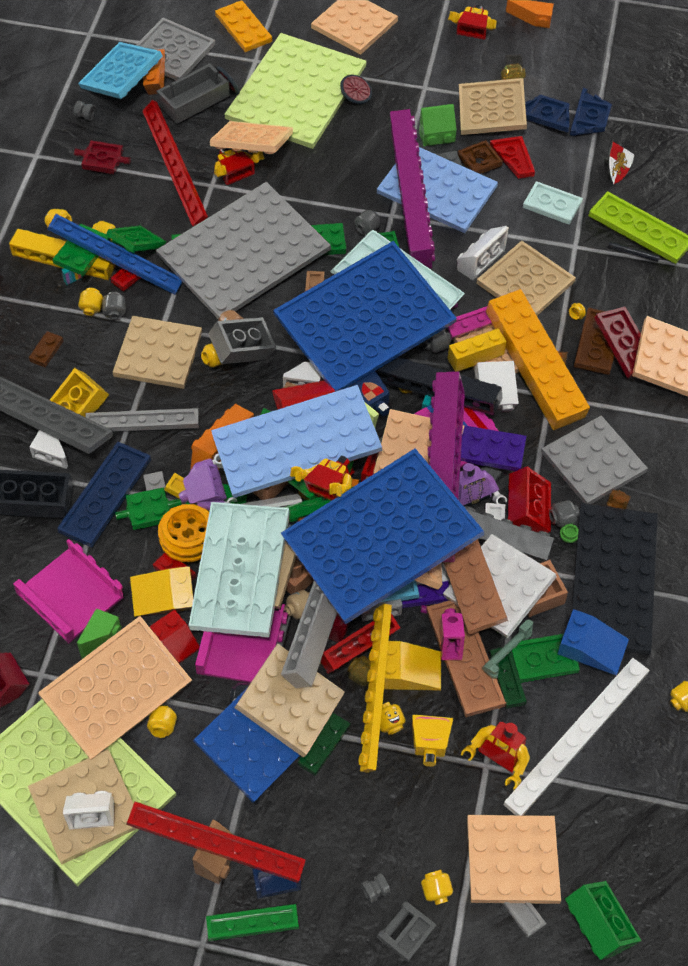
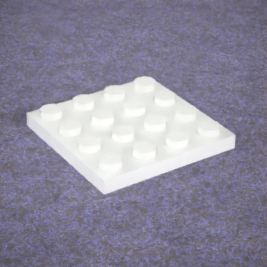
(517, 580)

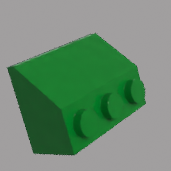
(602, 919)

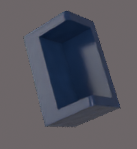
(270, 885)

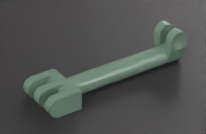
(524, 633)

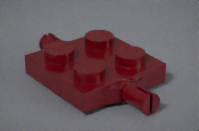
(102, 157)

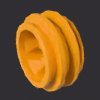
(190, 540)

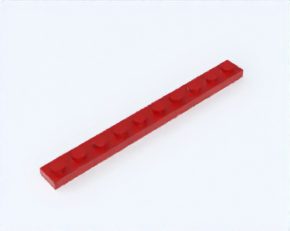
(175, 163)

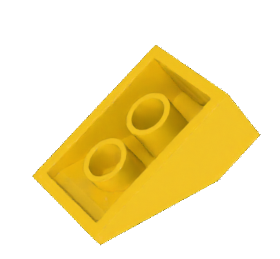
(80, 393)
(162, 591)
(412, 667)

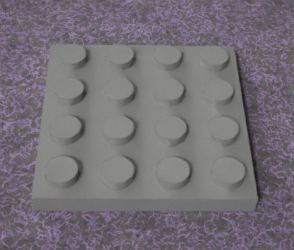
(181, 45)
(594, 460)

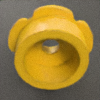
(577, 311)

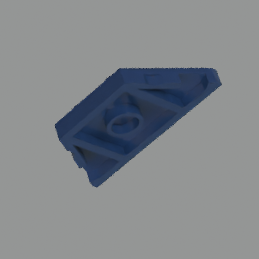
(548, 112)
(590, 114)

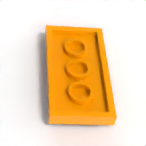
(243, 26)

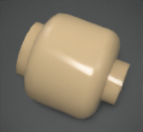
(296, 603)

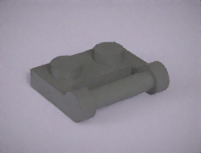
(413, 934)

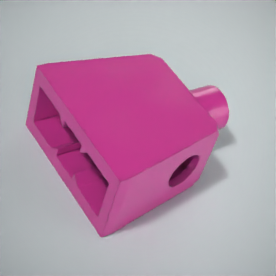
(452, 628)

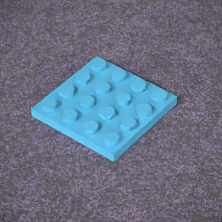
(120, 70)

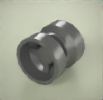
(83, 110)
(375, 888)

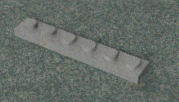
(147, 419)

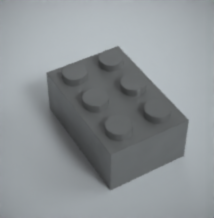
(242, 340)

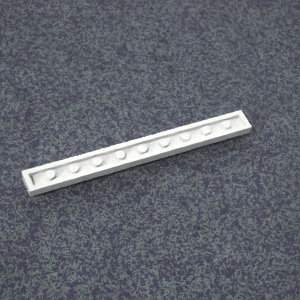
(575, 738)

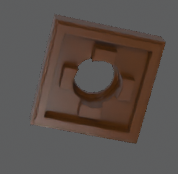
(480, 150)

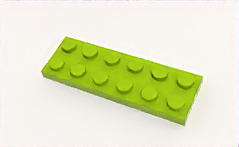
(640, 227)

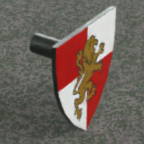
(618, 162)

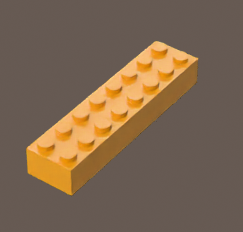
(537, 359)

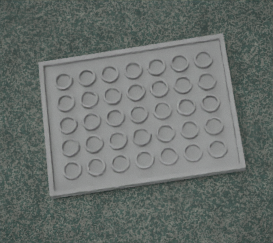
(243, 250)

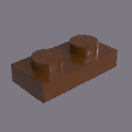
(46, 349)

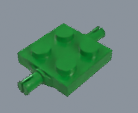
(147, 508)

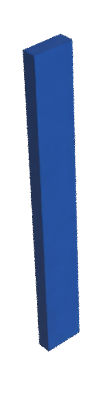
(115, 254)

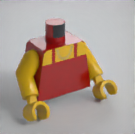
(473, 22)
(236, 164)
(327, 478)
(503, 746)

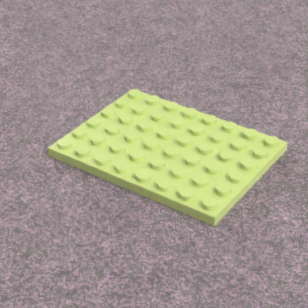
(295, 88)
(41, 747)

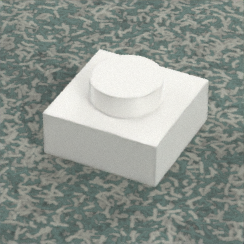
(497, 510)

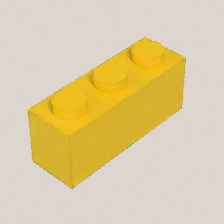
(476, 349)

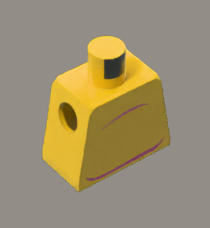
(430, 737)

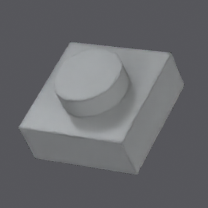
(154, 481)

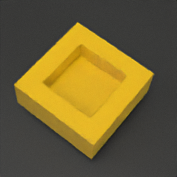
(175, 485)

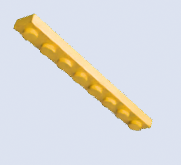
(375, 690)

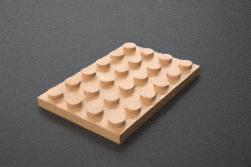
(114, 687)

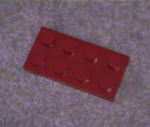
(621, 336)

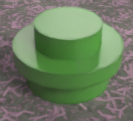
(569, 533)

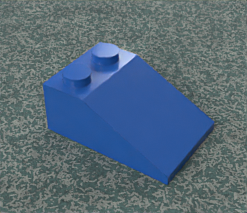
(593, 643)

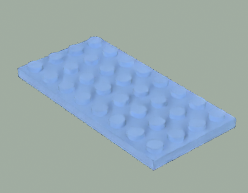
(265, 447)

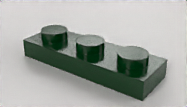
(509, 681)
(324, 744)

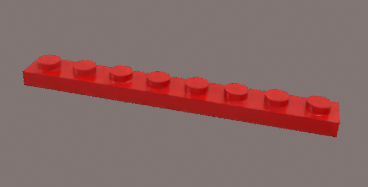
(216, 842)

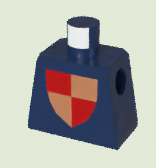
(374, 393)

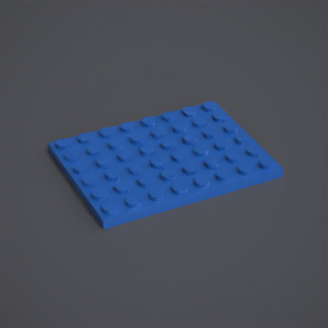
(364, 316)
(381, 535)

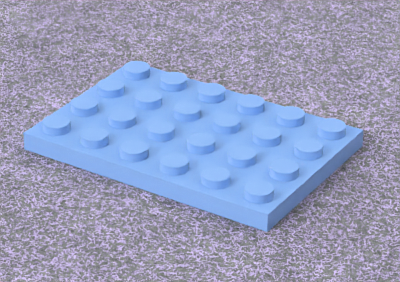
(452, 191)

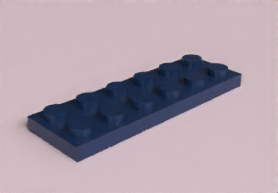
(104, 494)

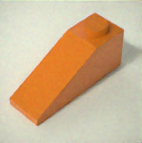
(532, 12)
(155, 77)

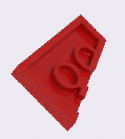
(515, 155)

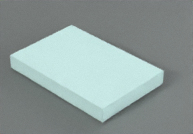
(552, 202)

